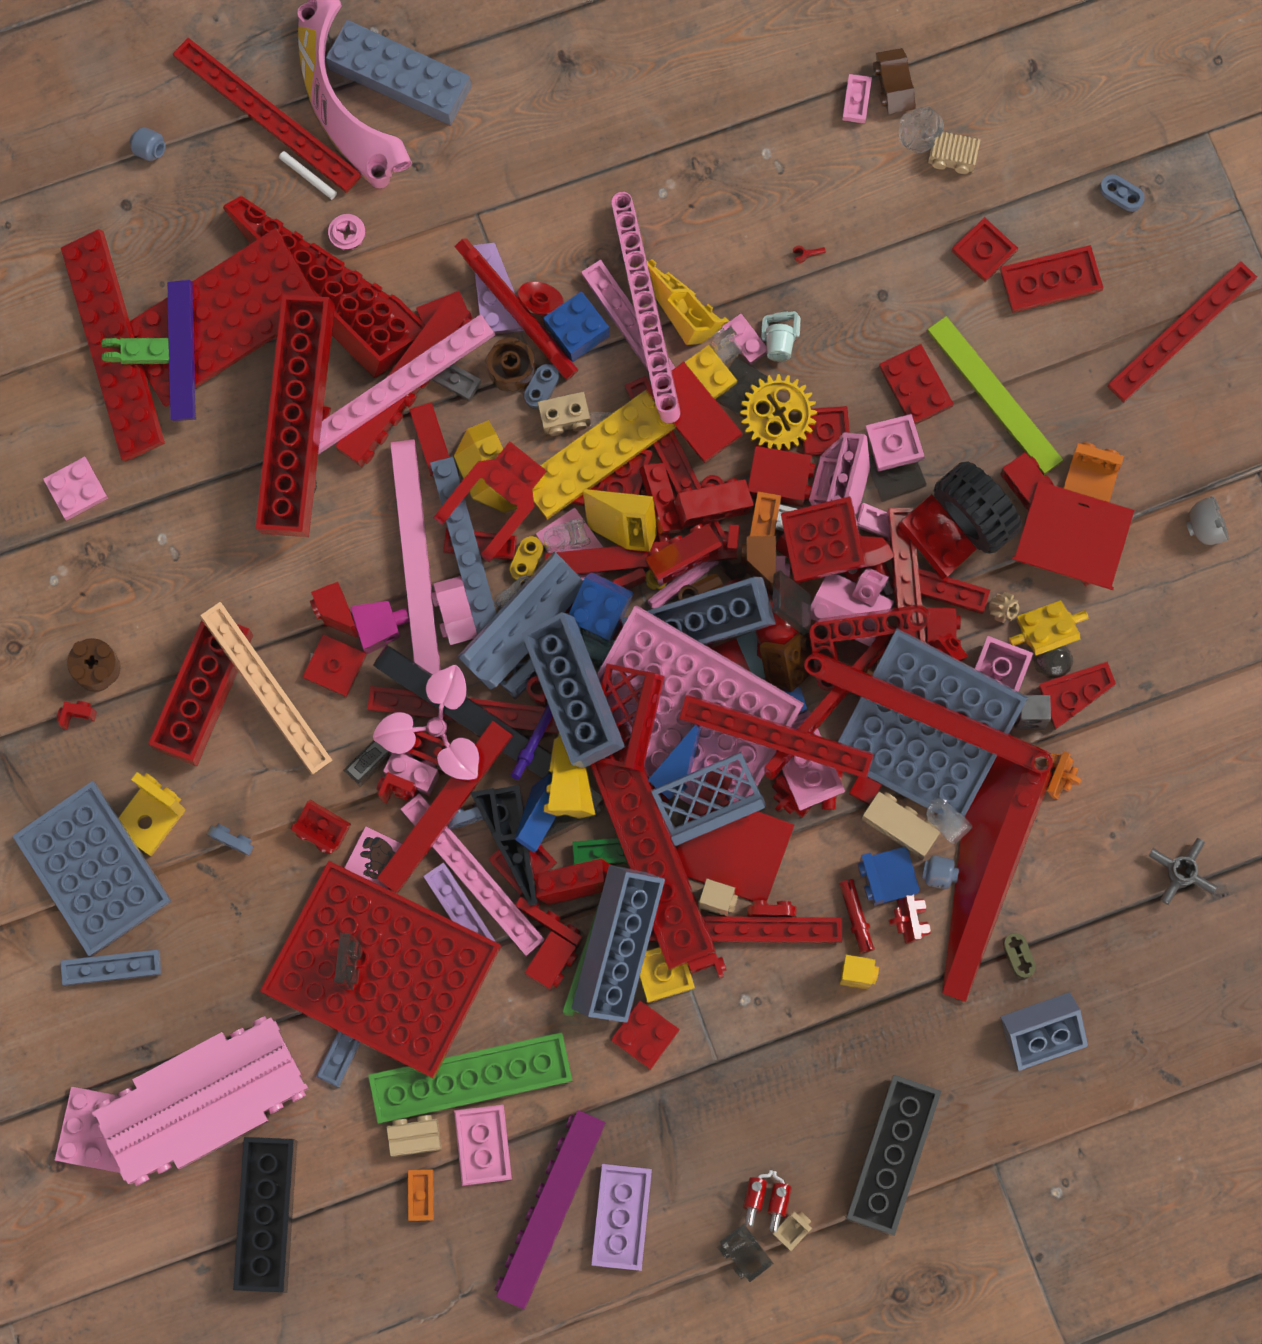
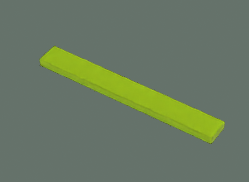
(994, 394)

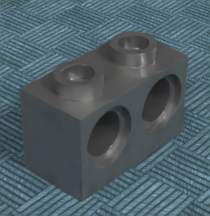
(1035, 713)

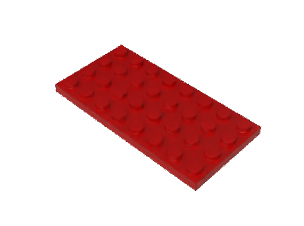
(232, 309)

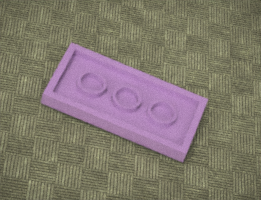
(621, 1217)

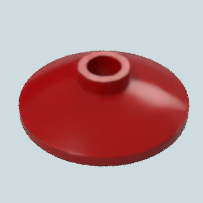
(539, 297)

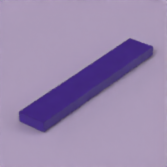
(181, 350)

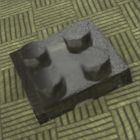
(745, 378)
(348, 954)

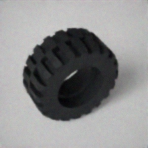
(978, 507)

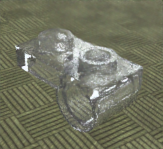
(726, 345)

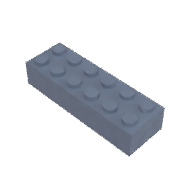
(398, 72)
(720, 612)
(573, 690)
(618, 944)

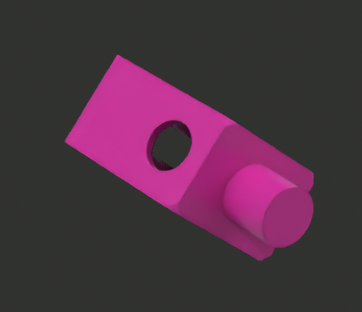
(378, 624)

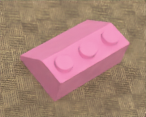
(836, 599)

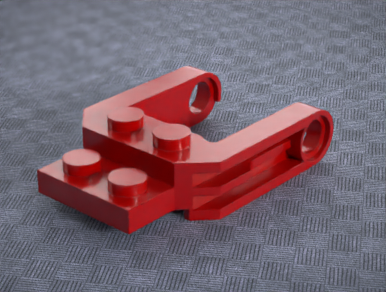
(512, 477)

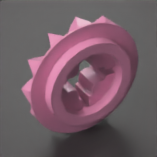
(341, 224)

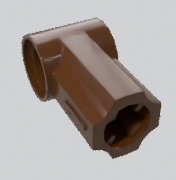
(707, 584)

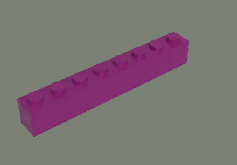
(551, 1209)

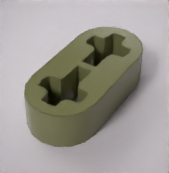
(1025, 953)

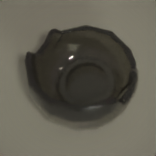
(1054, 662)

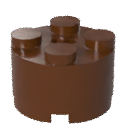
(511, 351)
(86, 653)

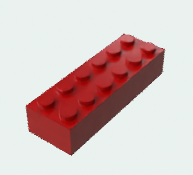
(195, 699)

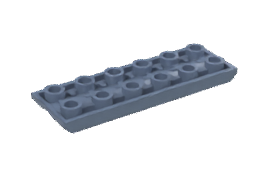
(500, 642)

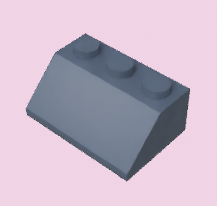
(1044, 1031)

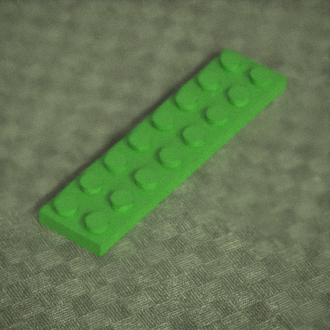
(471, 1078)

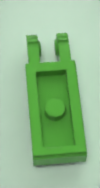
(137, 350)

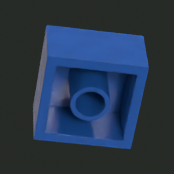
(576, 326)
(600, 606)

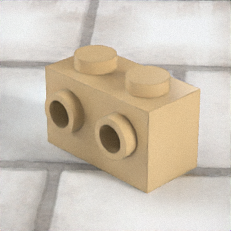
(564, 414)

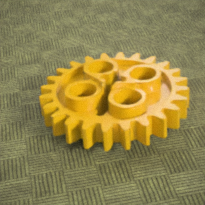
(797, 402)

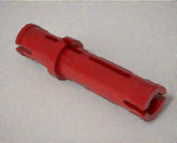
(857, 918)

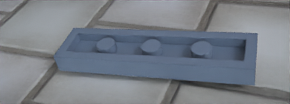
(111, 967)

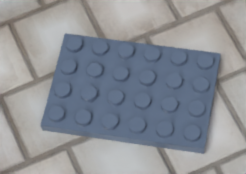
(92, 868)

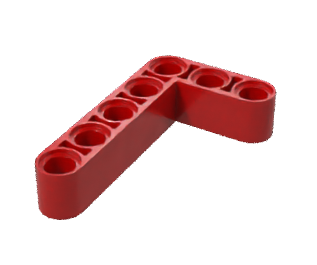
(859, 631)

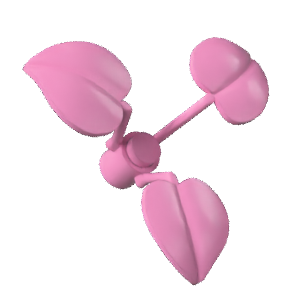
(397, 730)

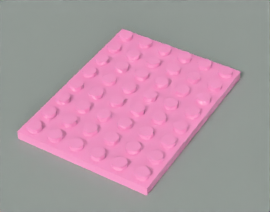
(701, 672)

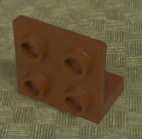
(785, 663)

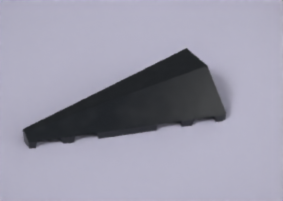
(502, 813)

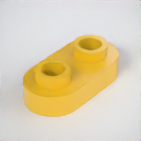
(526, 558)

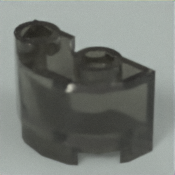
(745, 1253)

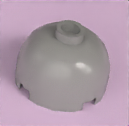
(1207, 522)

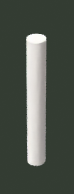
(308, 175)

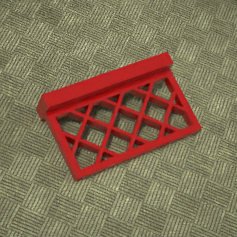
(644, 715)

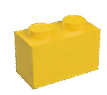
(858, 972)

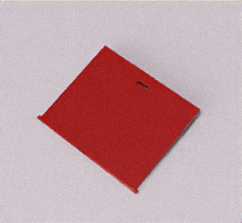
(1072, 537)
(739, 853)

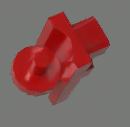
(786, 799)
(907, 919)

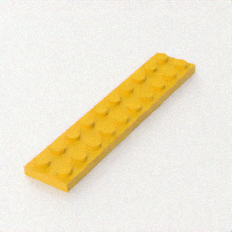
(618, 440)

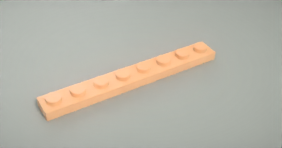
(265, 688)

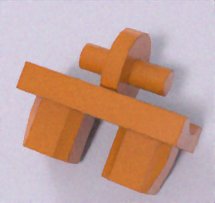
(1062, 775)

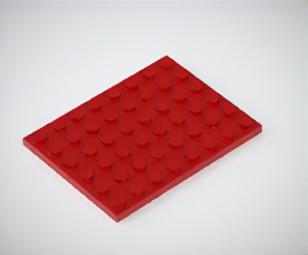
(413, 969)

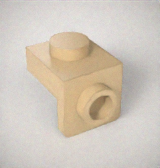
(793, 1229)

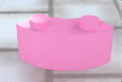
(455, 610)

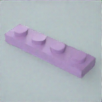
(455, 901)

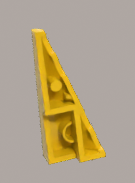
(690, 317)
(569, 786)

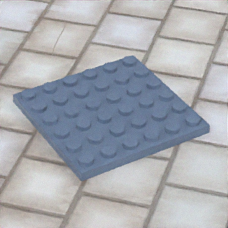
(915, 756)

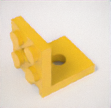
(153, 802)

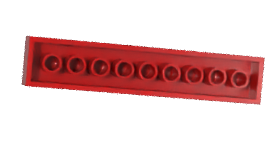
(295, 416)

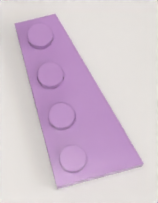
(489, 306)

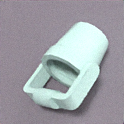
(780, 336)

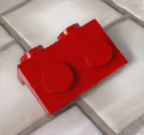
(321, 827)

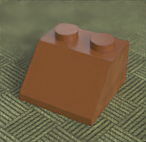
(760, 558)

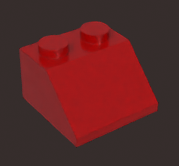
(332, 607)

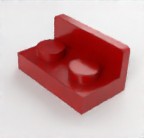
(401, 787)

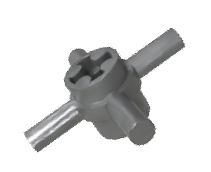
(1192, 870)

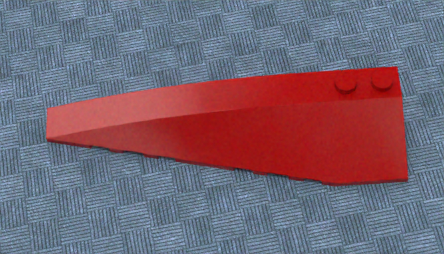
(366, 319)

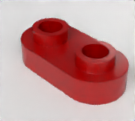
(760, 909)

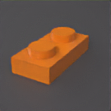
(765, 514)
(421, 1195)

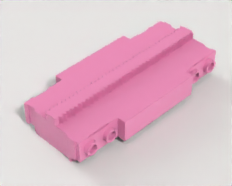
(200, 1101)

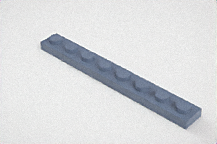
(465, 546)

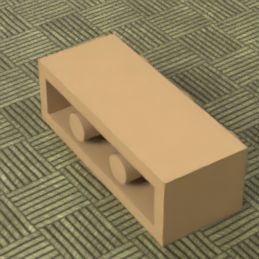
(901, 824)

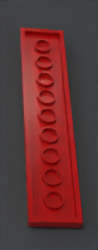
(105, 317)
(651, 850)

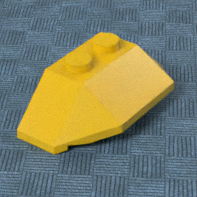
(477, 445)

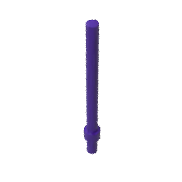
(526, 755)

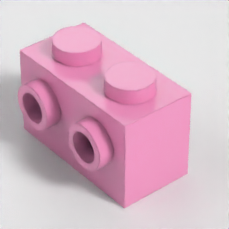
(420, 773)

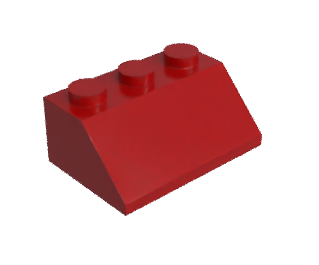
(683, 554)

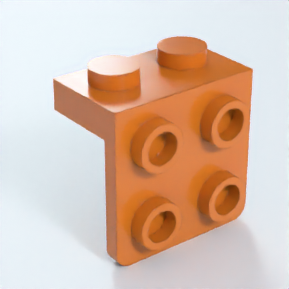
(1093, 471)

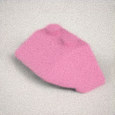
(842, 471)

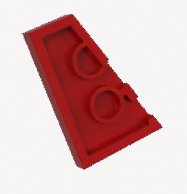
(1076, 691)

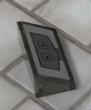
(367, 763)

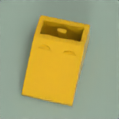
(622, 518)

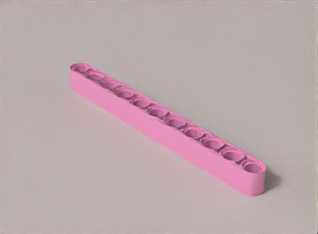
(647, 315)
(415, 555)

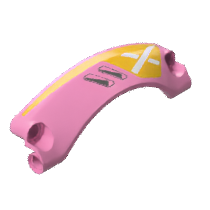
(357, 143)

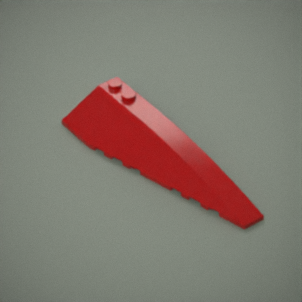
(987, 863)

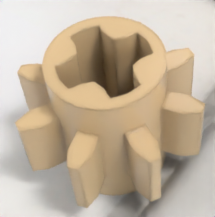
(1004, 607)

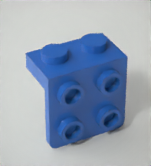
(888, 876)

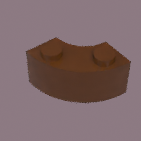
(895, 81)

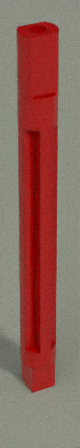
(516, 309)

